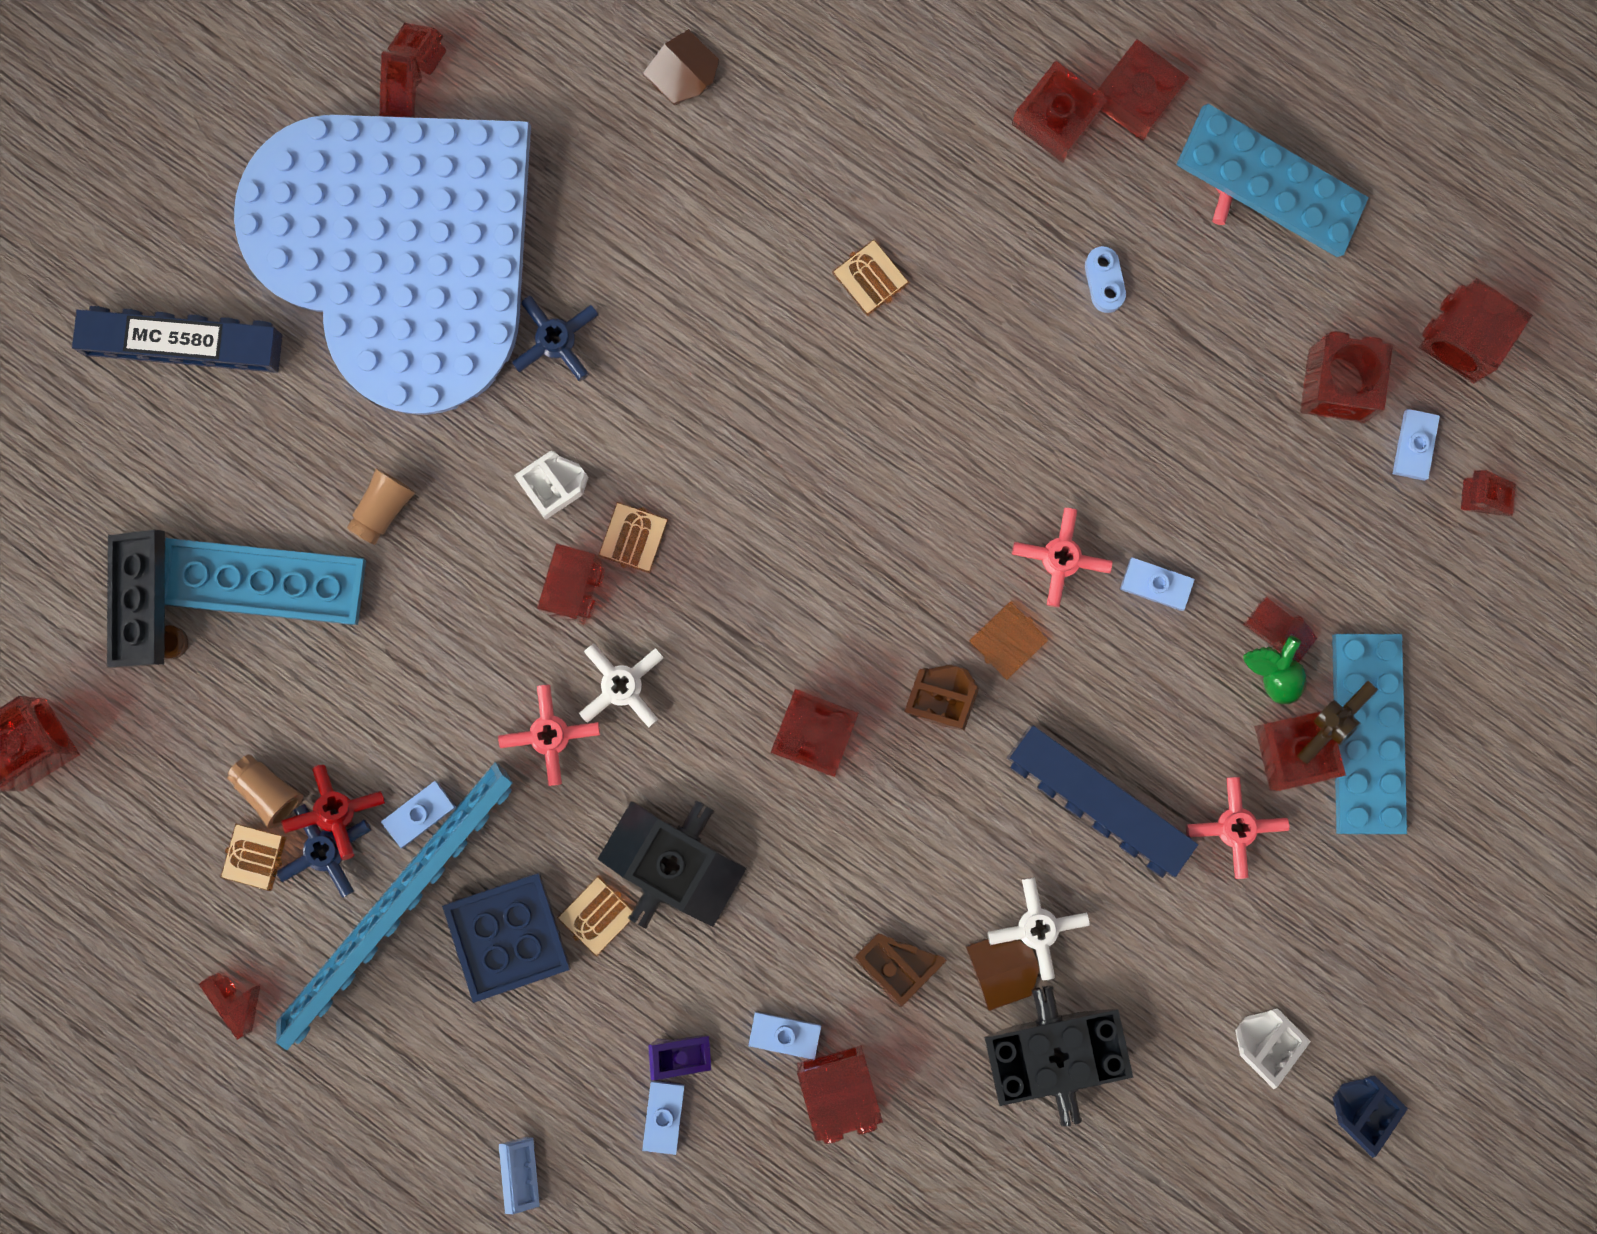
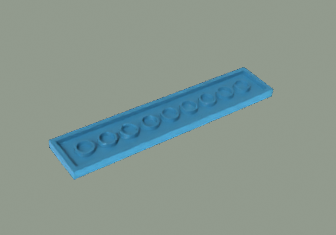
(384, 915)

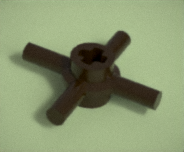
(1337, 722)

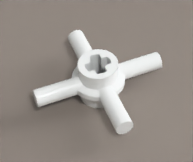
(608, 685)
(1048, 935)

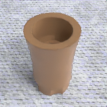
(379, 506)
(264, 790)

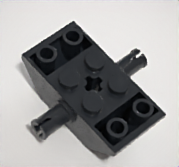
(704, 875)
(1091, 1051)

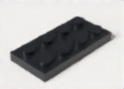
(136, 599)

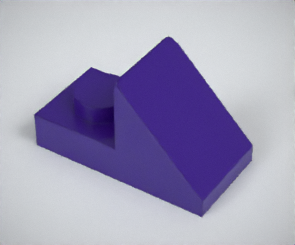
(679, 1057)

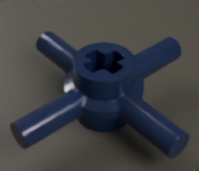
(546, 347)
(330, 863)

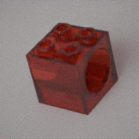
(1474, 330)
(1326, 399)
(814, 733)
(31, 743)
(839, 1095)

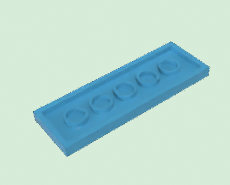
(1272, 180)
(263, 581)
(1374, 788)

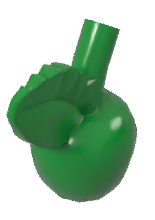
(1282, 675)

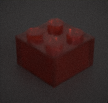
(1141, 89)
(1059, 111)
(571, 584)
(1282, 742)

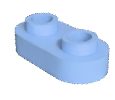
(1105, 278)

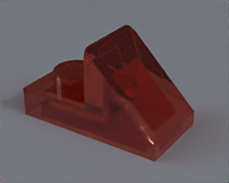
(421, 43)
(398, 85)
(1488, 494)
(1276, 626)
(235, 1012)

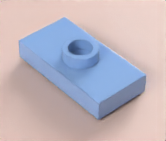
(1416, 444)
(1157, 584)
(418, 814)
(784, 1035)
(663, 1117)
(519, 1175)

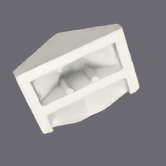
(552, 483)
(1270, 1044)

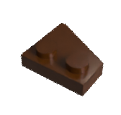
(897, 966)

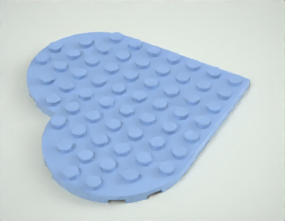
(401, 243)

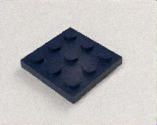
(506, 937)

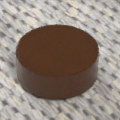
(175, 642)

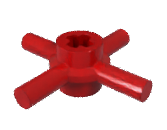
(334, 823)

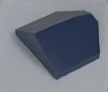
(1368, 1112)

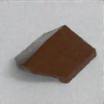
(682, 68)
(943, 696)
(1003, 971)

